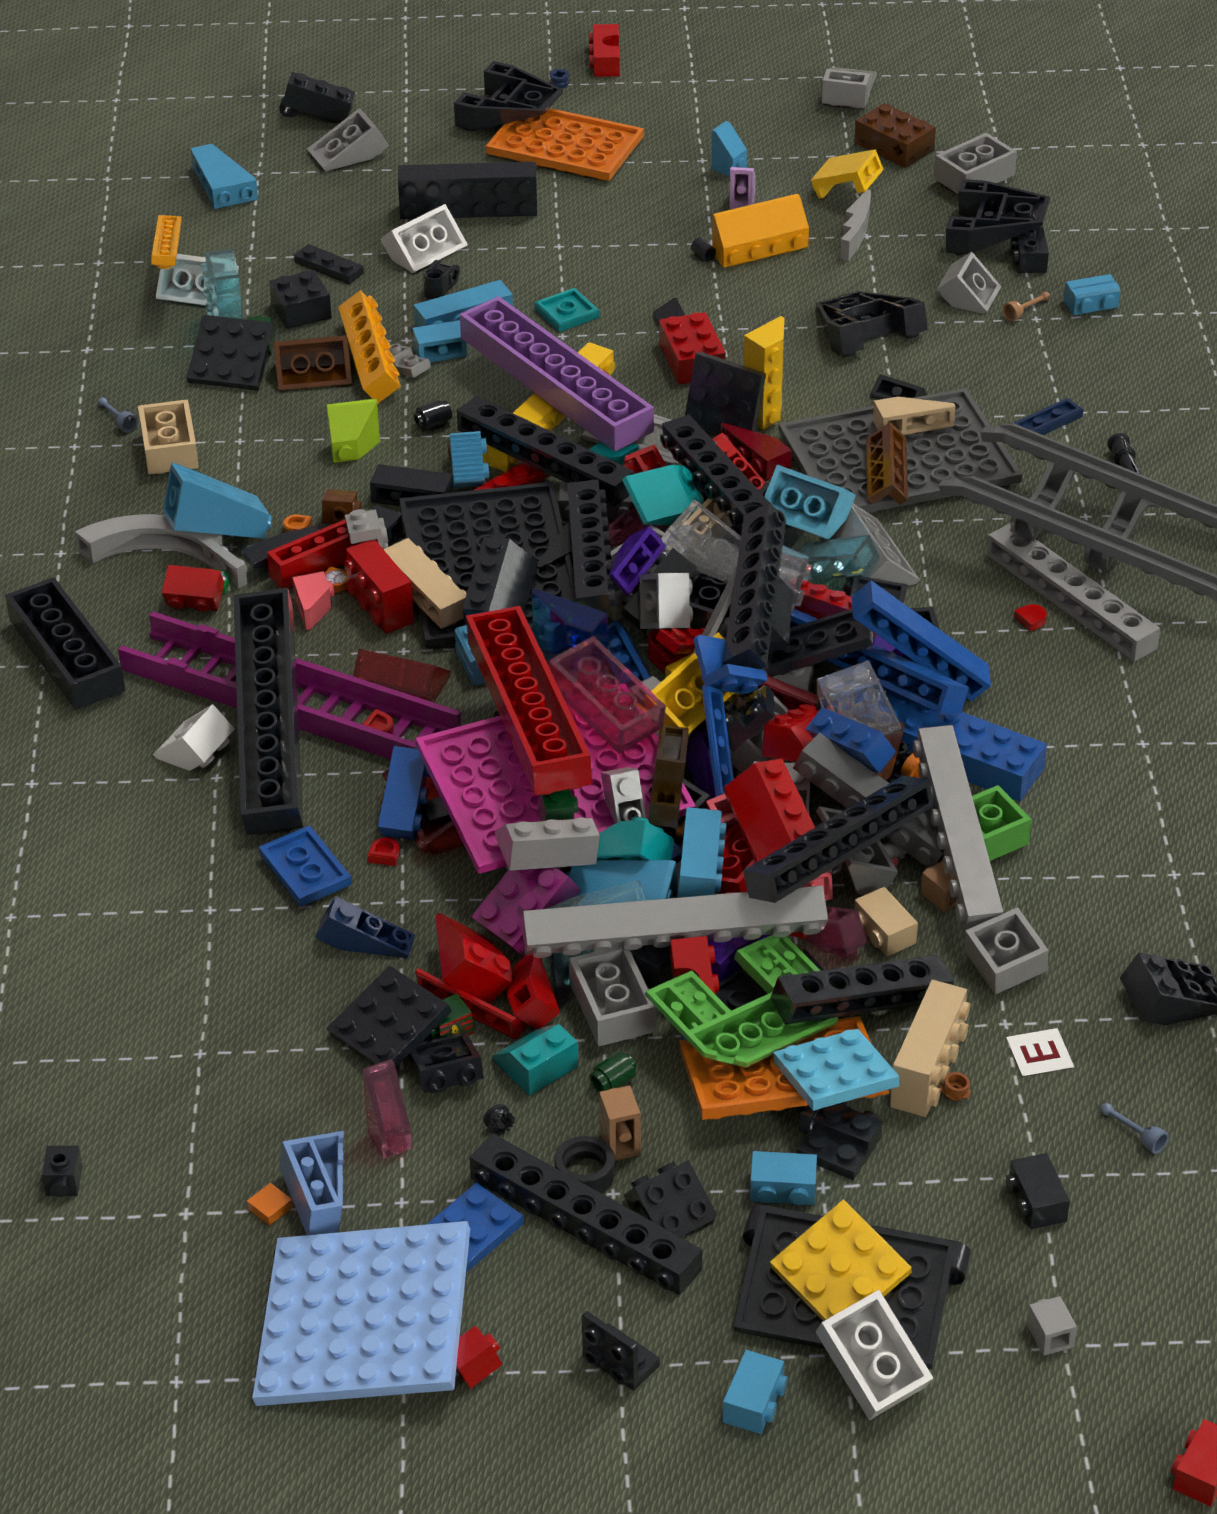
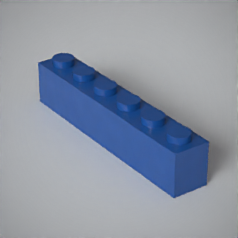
(919, 638)

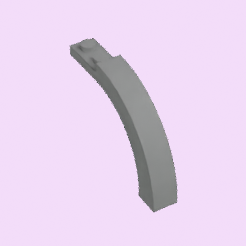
(155, 532)

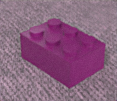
(520, 892)

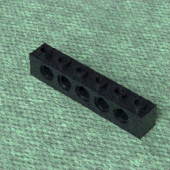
(856, 989)

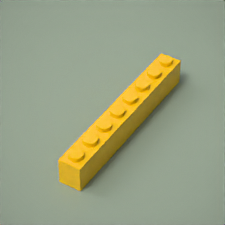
(544, 414)

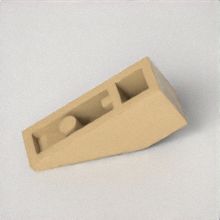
(913, 414)

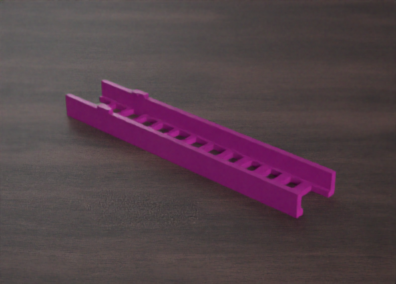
(311, 677)

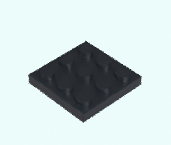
(230, 352)
(724, 394)
(389, 1018)

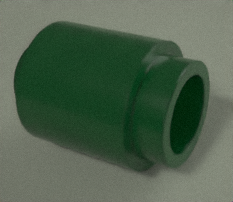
(613, 1072)

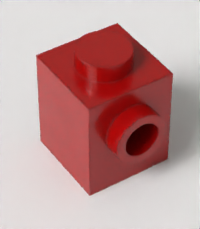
(476, 1356)

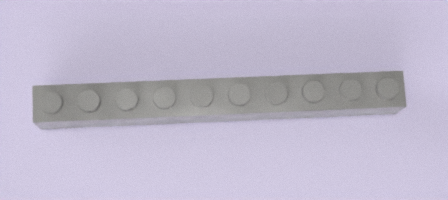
(662, 920)

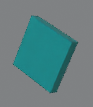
(567, 309)

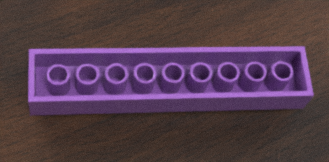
(557, 373)

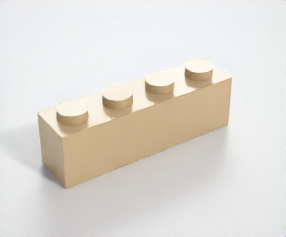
(430, 586)

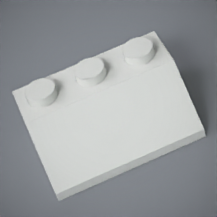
(424, 240)
(183, 282)

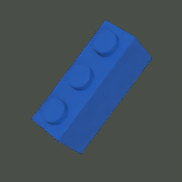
(855, 738)
(404, 795)

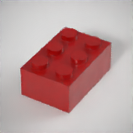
(683, 338)
(379, 586)

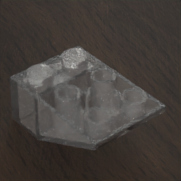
(858, 696)

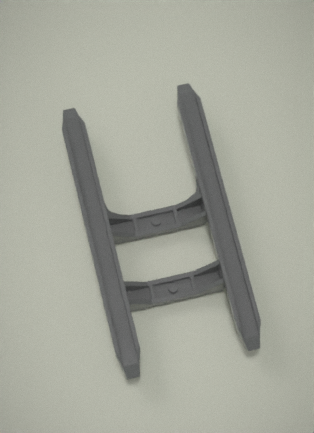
(1101, 544)

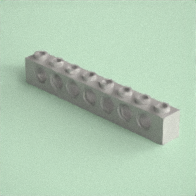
(1074, 593)

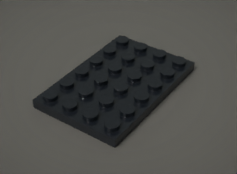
(776, 1312)

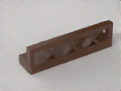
(893, 462)

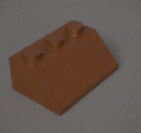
(312, 363)

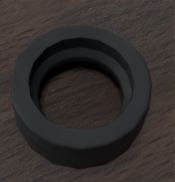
(591, 1148)

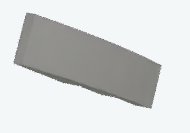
(855, 225)

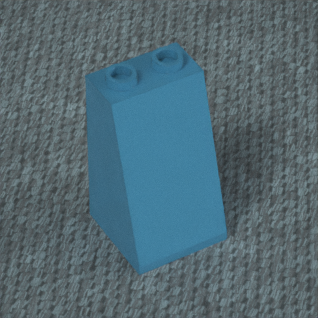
(211, 506)
(656, 877)

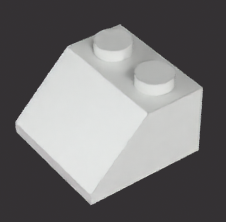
(196, 740)

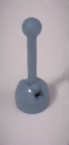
(125, 420)
(1152, 1137)

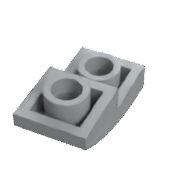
(407, 363)

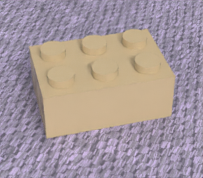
(168, 436)

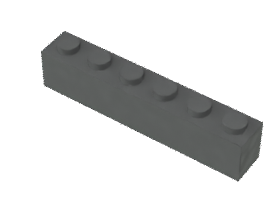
(851, 781)

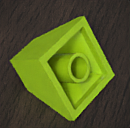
(352, 429)

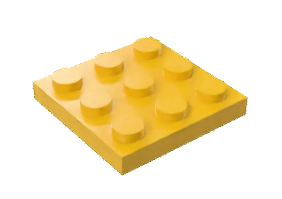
(839, 1262)

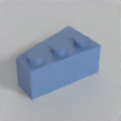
(315, 1180)

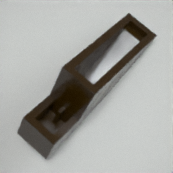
(668, 776)

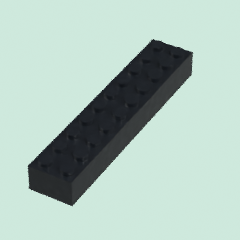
(267, 712)

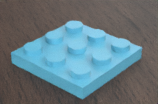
(835, 1069)

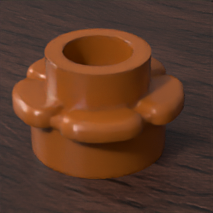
(956, 1086)

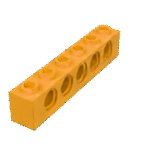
(369, 346)

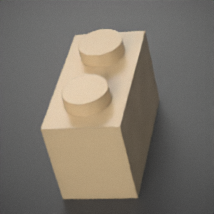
(886, 921)

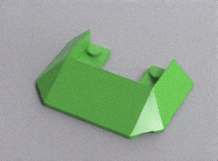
(747, 1031)

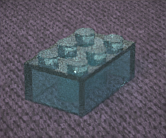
(222, 284)

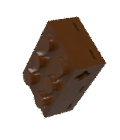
(895, 135)

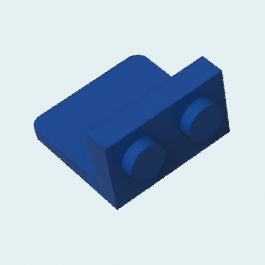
(721, 676)

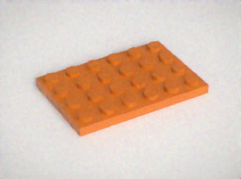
(567, 143)
(737, 1090)

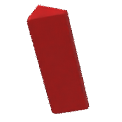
(480, 1010)

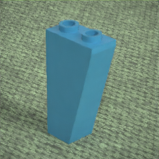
(222, 177)

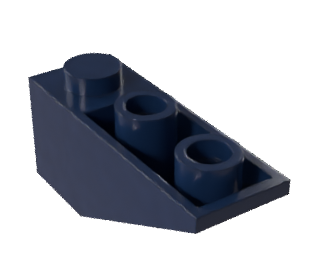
(361, 931)

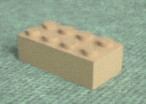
(930, 1048)

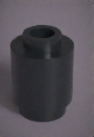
(432, 415)

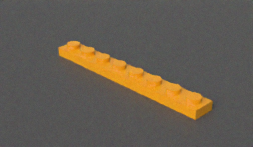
(166, 241)

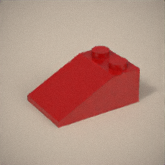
(471, 960)

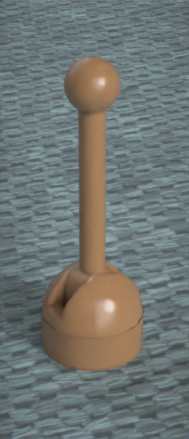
(1014, 306)

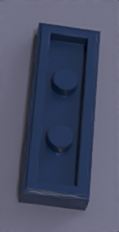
(1052, 417)

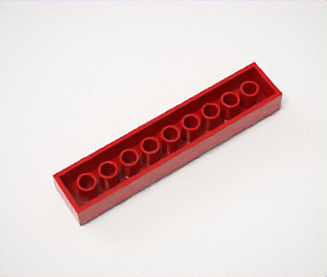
(529, 701)

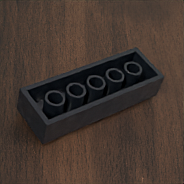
(468, 189)
(65, 643)

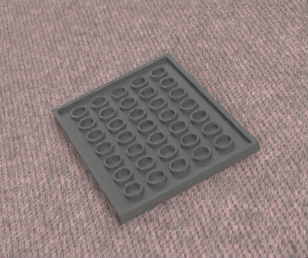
(835, 451)

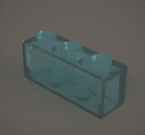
(840, 557)

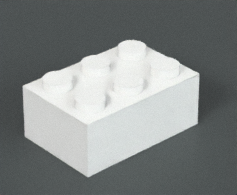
(874, 1354)

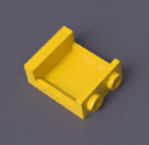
(856, 167)

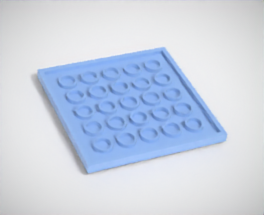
(363, 1314)

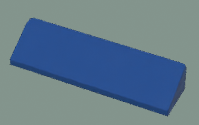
(625, 650)
(717, 738)

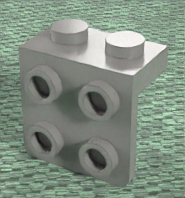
(366, 526)

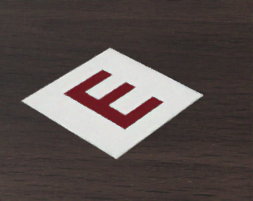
(1040, 1052)

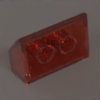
(401, 674)

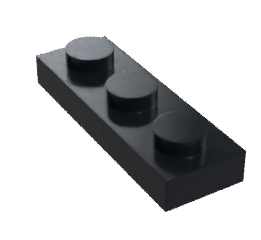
(328, 264)

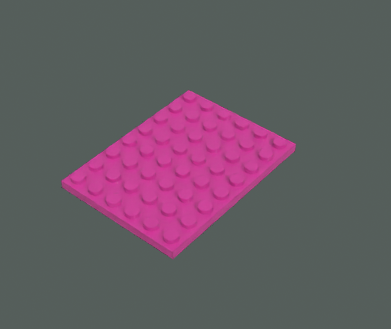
(488, 788)

